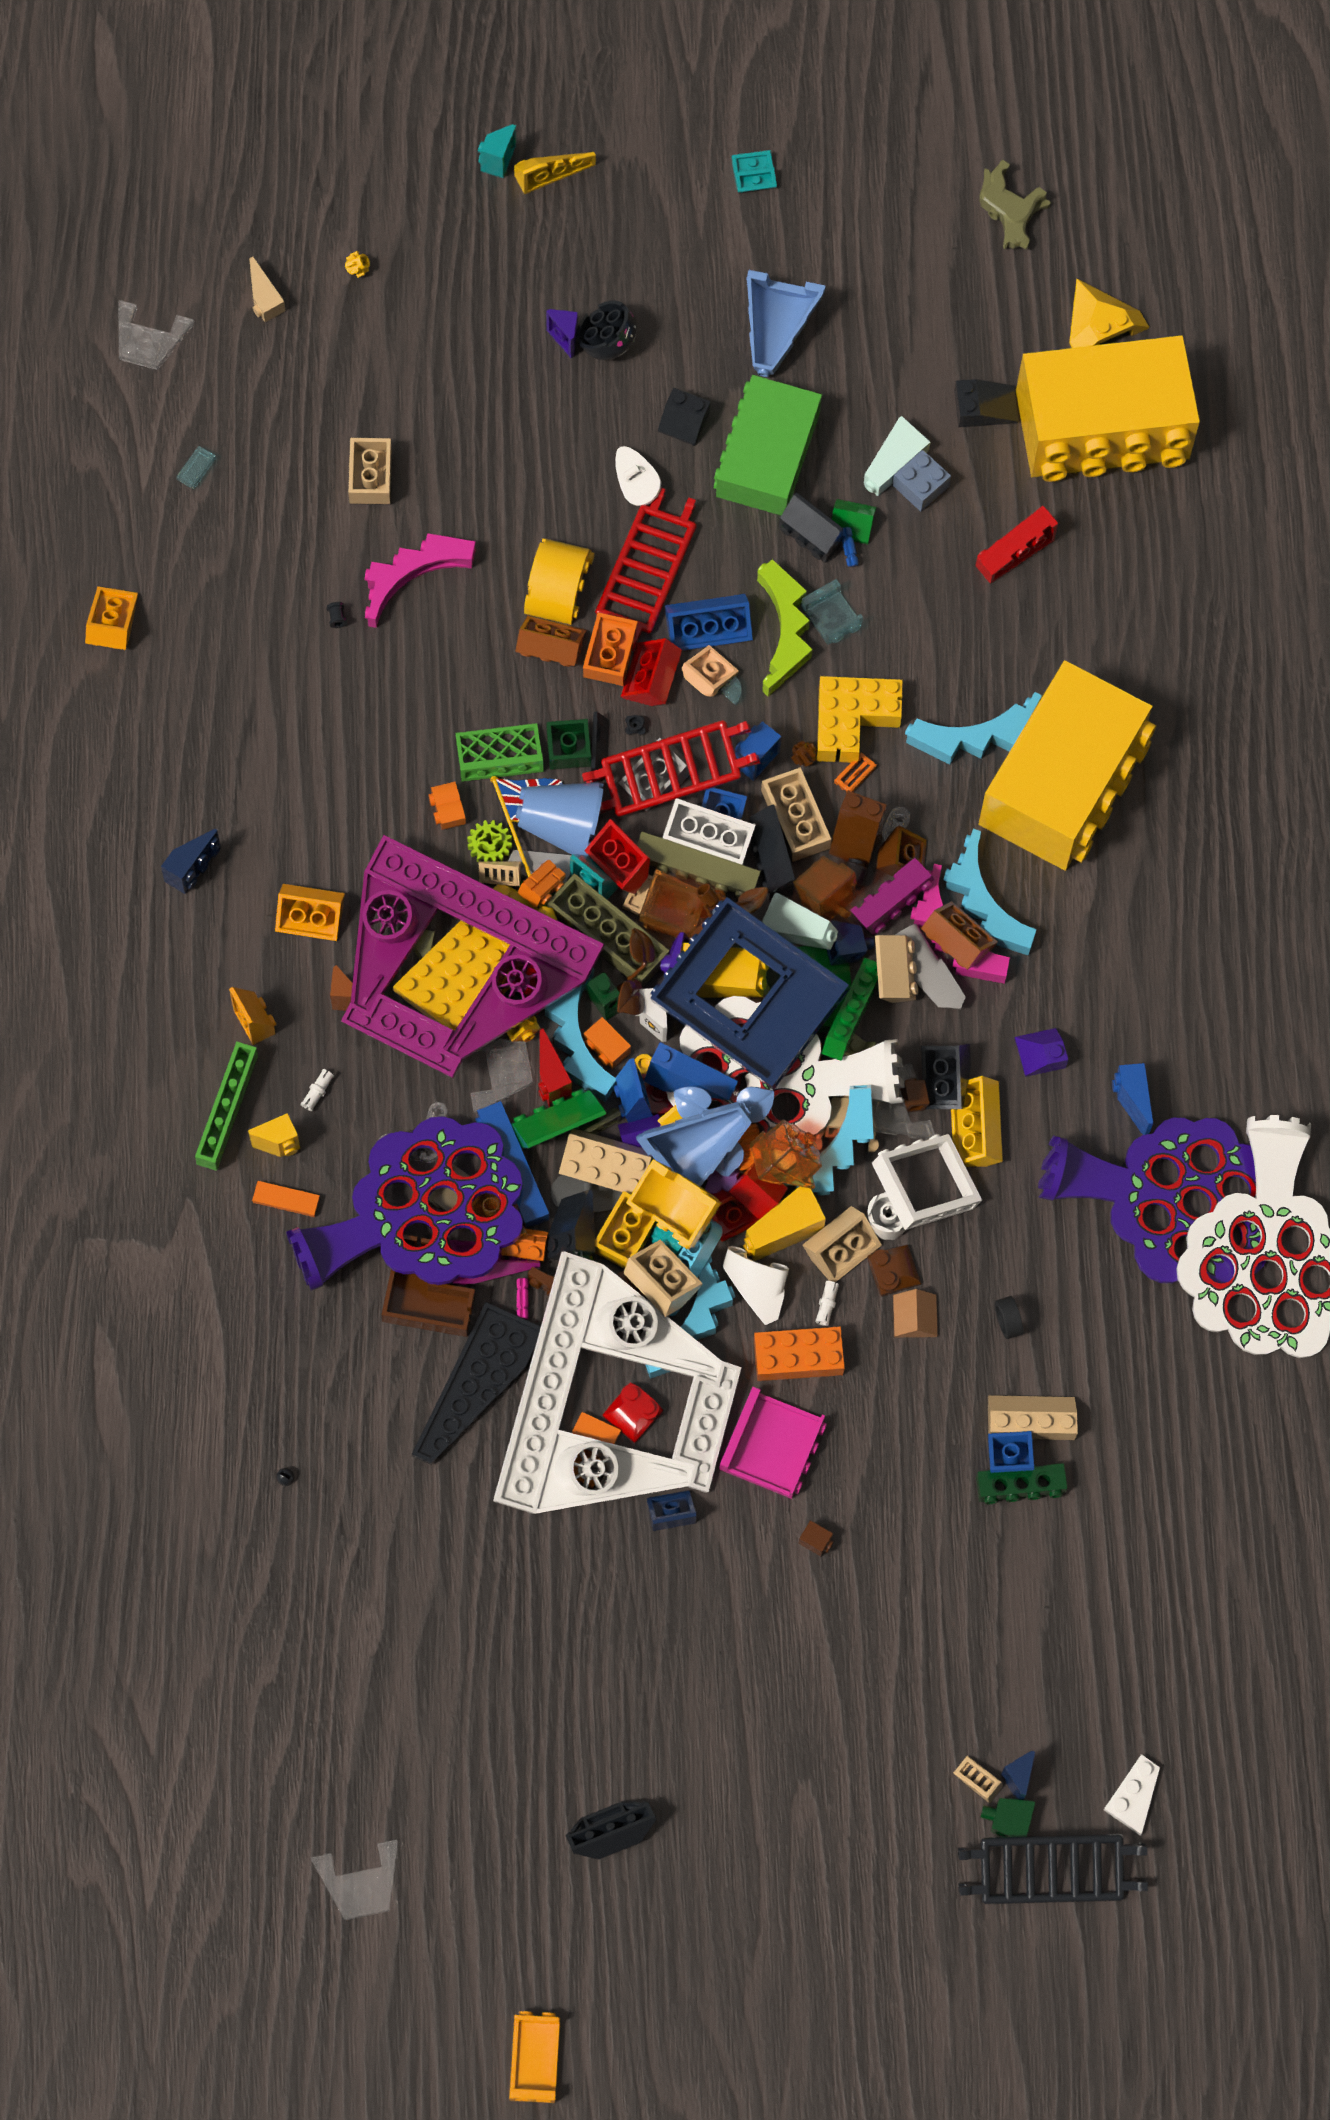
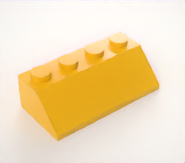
(978, 1125)

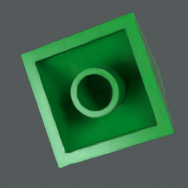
(855, 516)

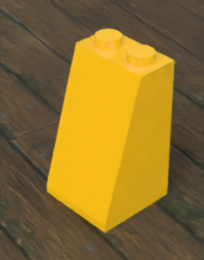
(735, 975)
(785, 1225)

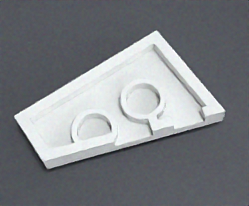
(1134, 1795)

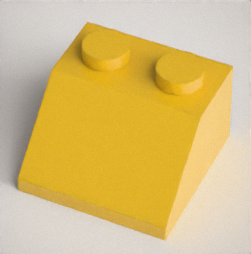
(275, 1137)

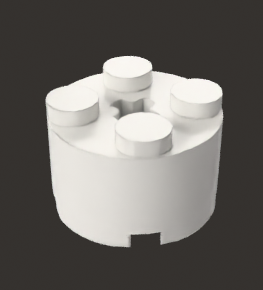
(884, 1227)

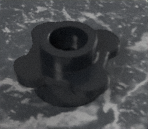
(635, 719)

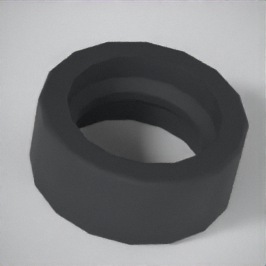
(1009, 1317)

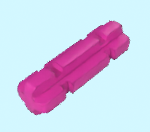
(522, 1298)

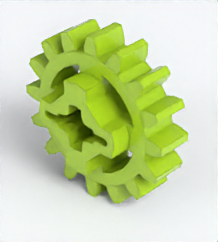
(480, 844)

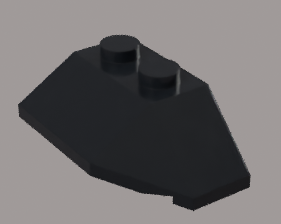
(611, 1829)

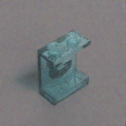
(831, 613)

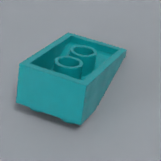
(592, 874)

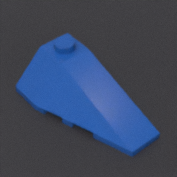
(724, 802)
(675, 1070)

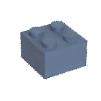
(921, 480)

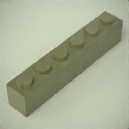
(698, 865)

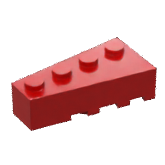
(1017, 545)

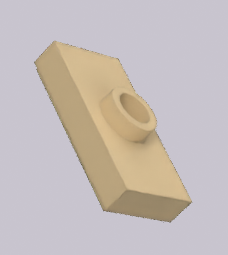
(635, 901)

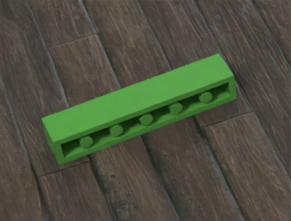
(226, 1106)

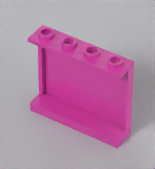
(772, 1444)

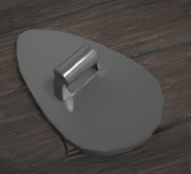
(603, 1197)

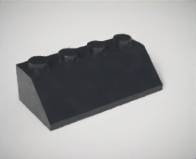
(772, 853)

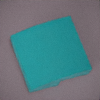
(753, 171)

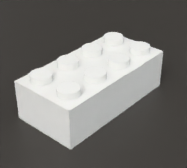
(708, 831)

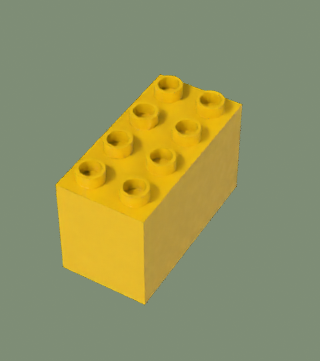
(1107, 407)
(1068, 767)

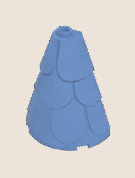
(777, 317)
(697, 1142)

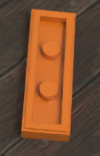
(286, 1199)

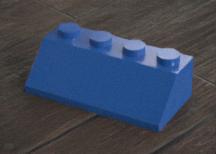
(709, 622)

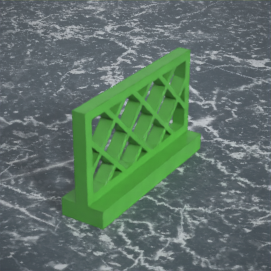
(500, 765)

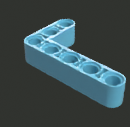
(698, 1259)

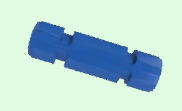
(849, 547)

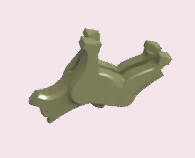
(1010, 208)

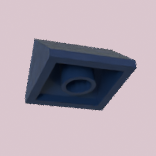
(671, 1510)
(1018, 1774)

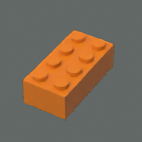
(798, 1353)

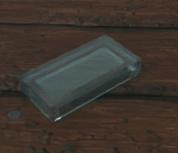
(196, 467)

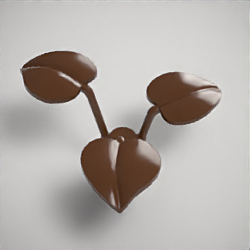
(749, 900)
(643, 951)

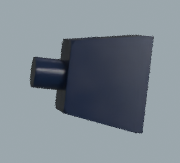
(849, 944)

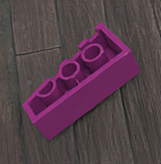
(893, 897)

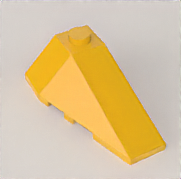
(545, 170)

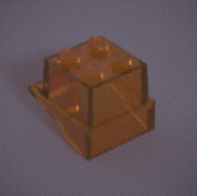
(827, 888)
(671, 906)
(786, 1155)

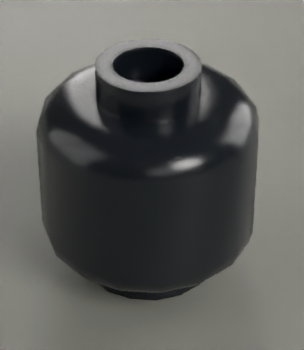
(860, 870)

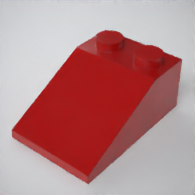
(553, 1076)

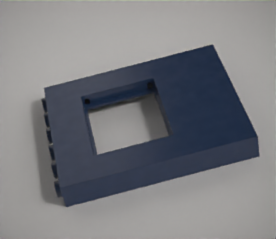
(785, 1017)

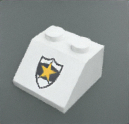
(653, 1017)

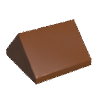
(340, 990)

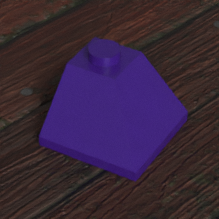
(1041, 1052)

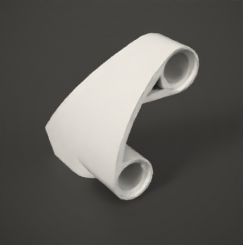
(758, 1283)

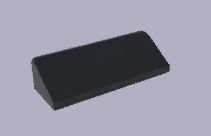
(599, 740)

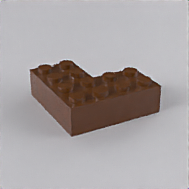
(426, 1305)

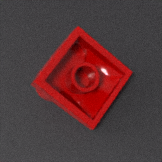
(633, 1412)

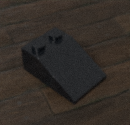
(984, 403)
(946, 1074)
(573, 1227)

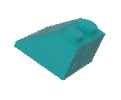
(497, 151)

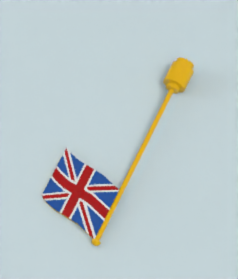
(508, 794)

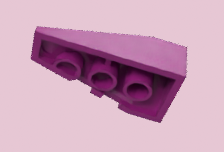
(506, 1264)

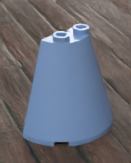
(562, 814)

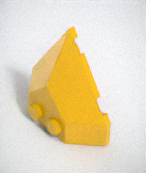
(1101, 317)

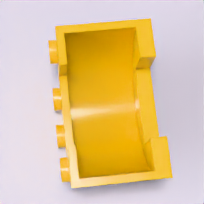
(556, 580)
(674, 1203)

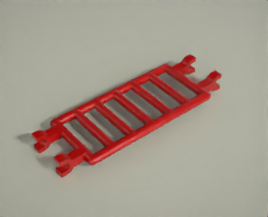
(669, 577)
(735, 764)

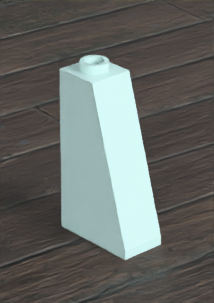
(898, 449)
(799, 924)

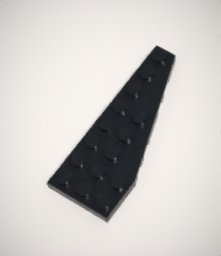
(487, 1365)

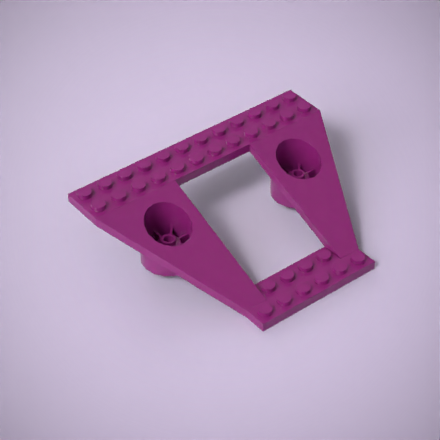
(425, 886)

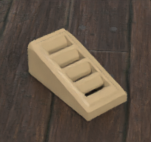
(507, 880)
(994, 1789)

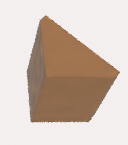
(915, 1314)

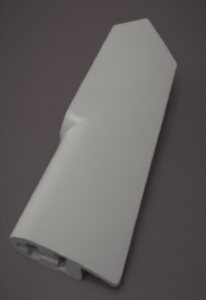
(932, 973)

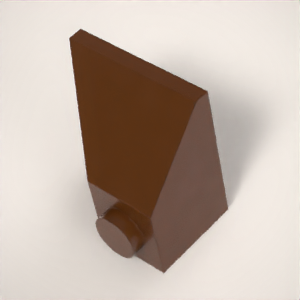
(900, 850)

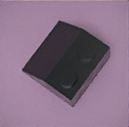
(684, 416)

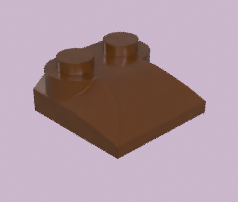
(893, 1270)

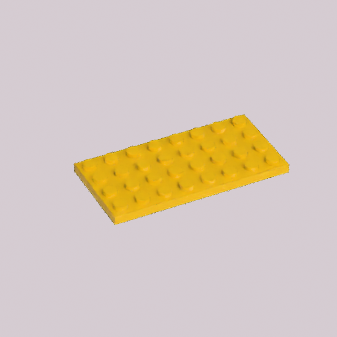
(455, 971)

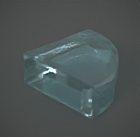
(732, 690)

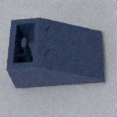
(190, 860)

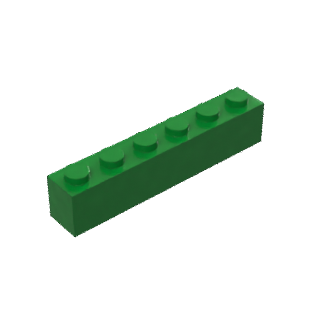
(851, 1010)

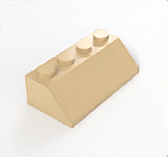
(1045, 1416)

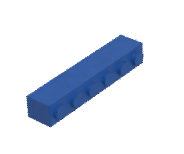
(530, 1204)

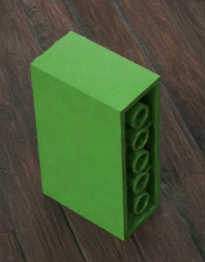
(767, 445)

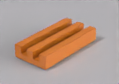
(844, 785)

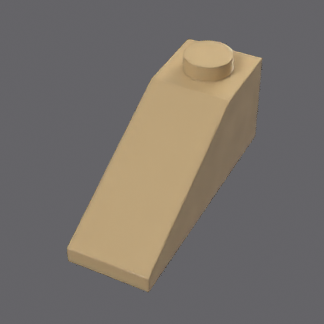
(265, 296)

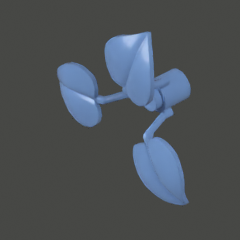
(695, 1100)

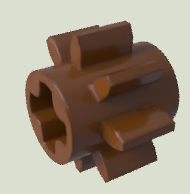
(803, 753)

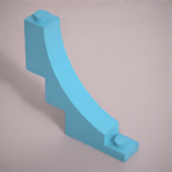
(945, 741)

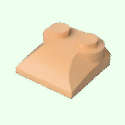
(708, 671)

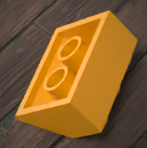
(309, 912)

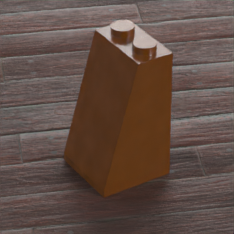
(858, 828)

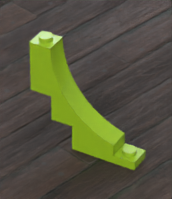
(791, 650)

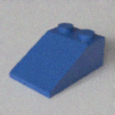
(632, 1092)
(1133, 1094)

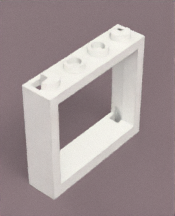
(898, 1196)

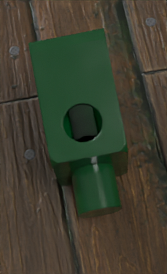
(602, 994)
(1009, 1817)

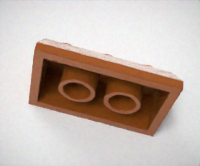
(550, 641)
(958, 935)

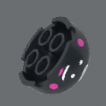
(607, 331)

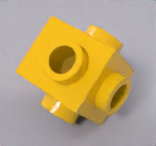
(524, 1031)

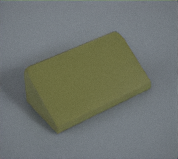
(600, 1124)

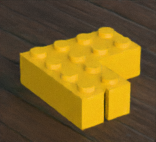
(853, 703)

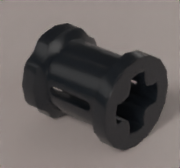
(336, 615)

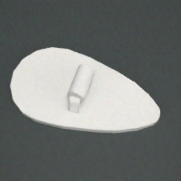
(636, 477)

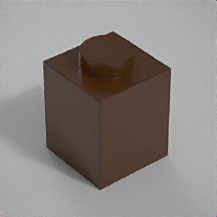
(915, 1095)
(816, 1538)

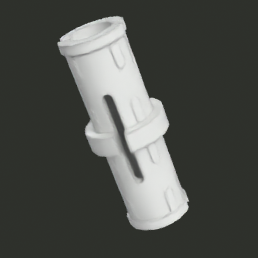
(317, 1090)
(827, 1303)

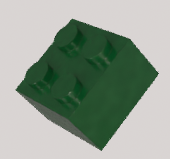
(568, 744)

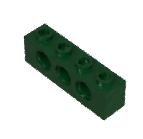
(1052, 1473)

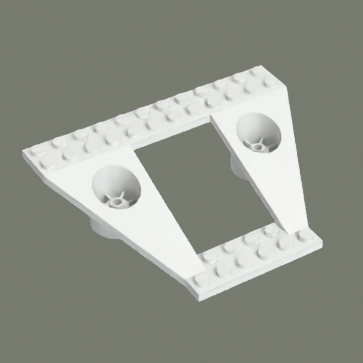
(581, 1315)

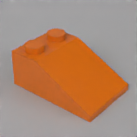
(610, 649)

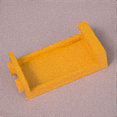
(534, 2057)

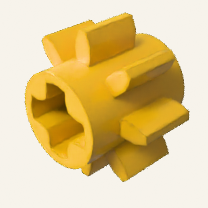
(357, 264)

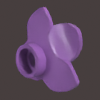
(717, 1182)

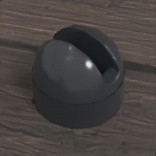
(283, 1480)

